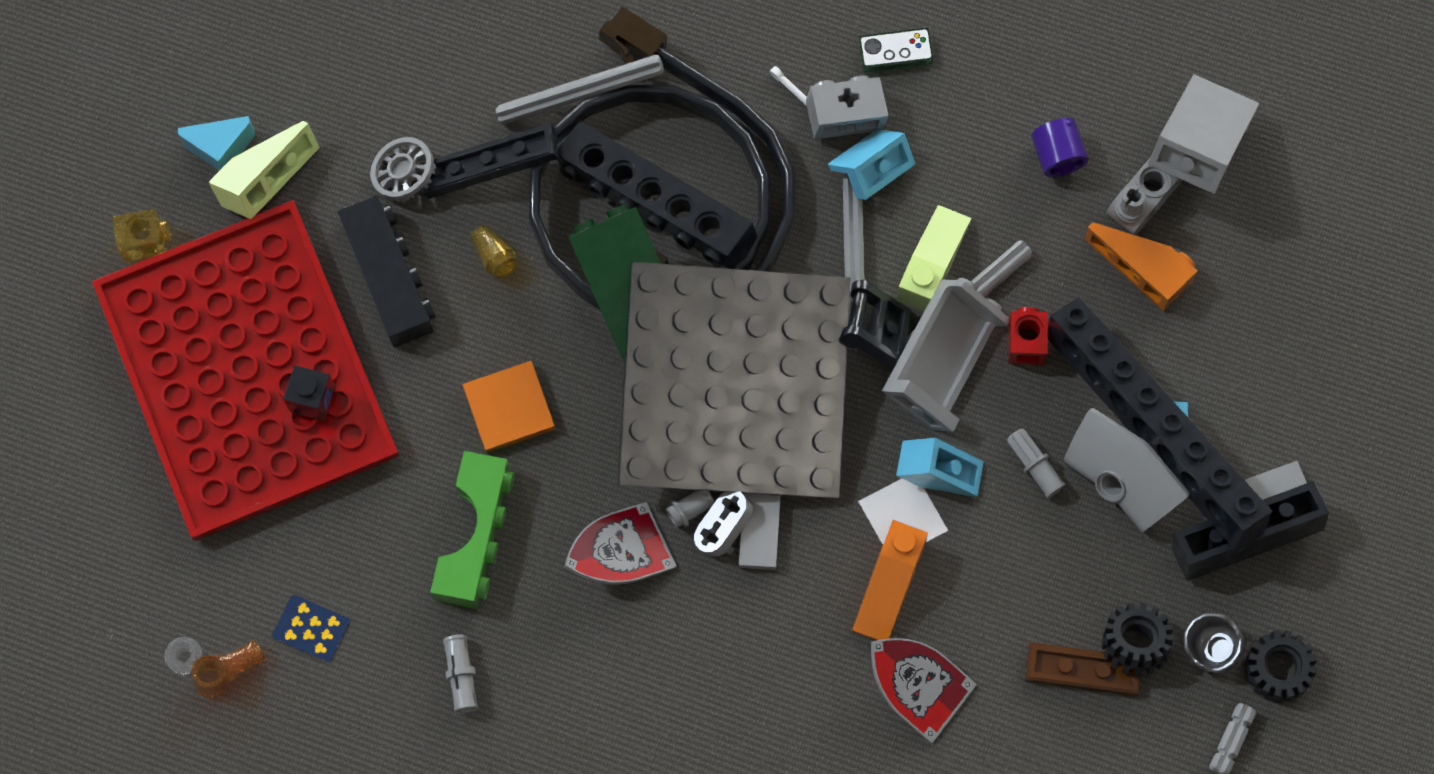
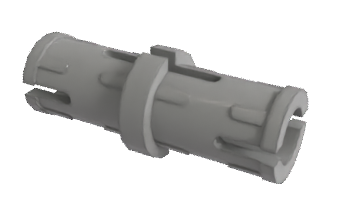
(460, 674)

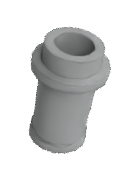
(689, 507)

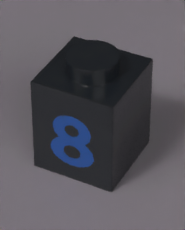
(309, 393)

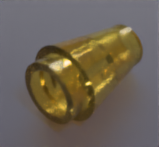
(494, 253)

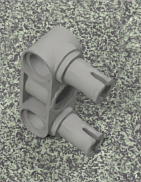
(1137, 204)

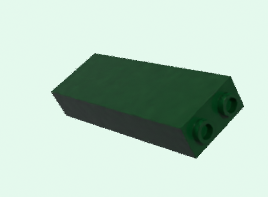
(606, 257)

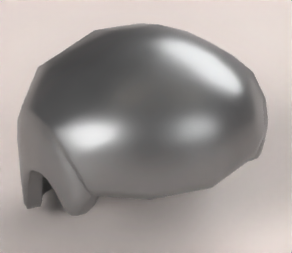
(1214, 642)

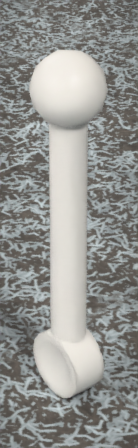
(779, 76)

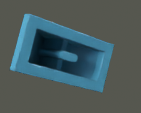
(218, 140)

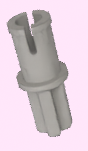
(1035, 463)

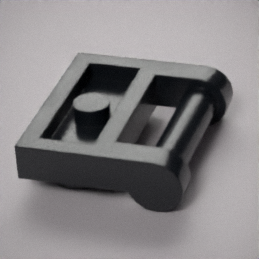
(887, 324)

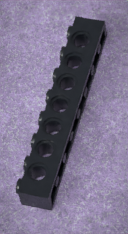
(1157, 419)

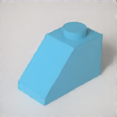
(939, 467)

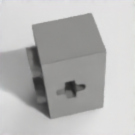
(846, 107)

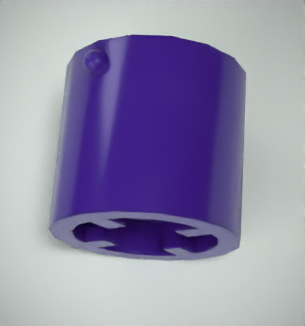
(1059, 147)

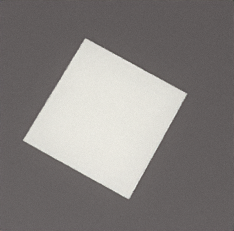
(905, 504)

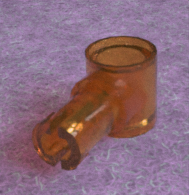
(226, 666)

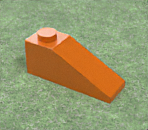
(1148, 265)
(890, 581)

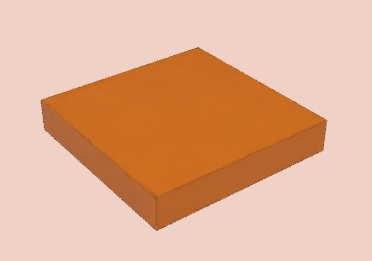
(509, 406)

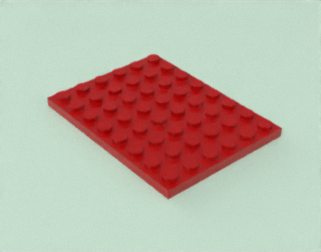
(210, 356)

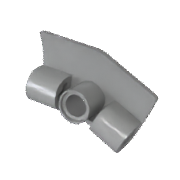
(1124, 469)

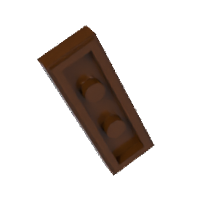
(1078, 670)

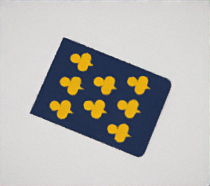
(311, 628)

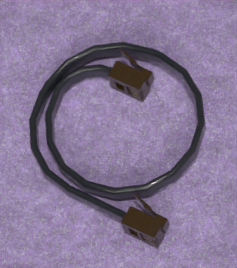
(637, 40)

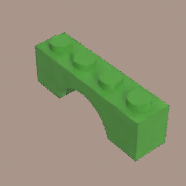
(461, 575)

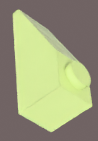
(263, 170)
(932, 257)

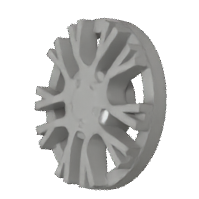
(402, 169)

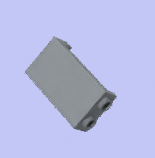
(1203, 133)
(943, 352)

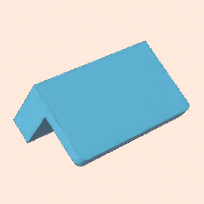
(874, 161)

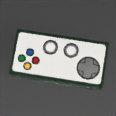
(895, 50)

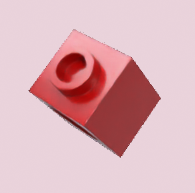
(1028, 351)

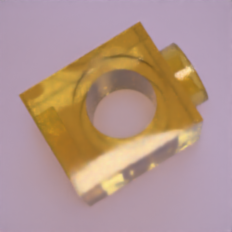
(129, 225)

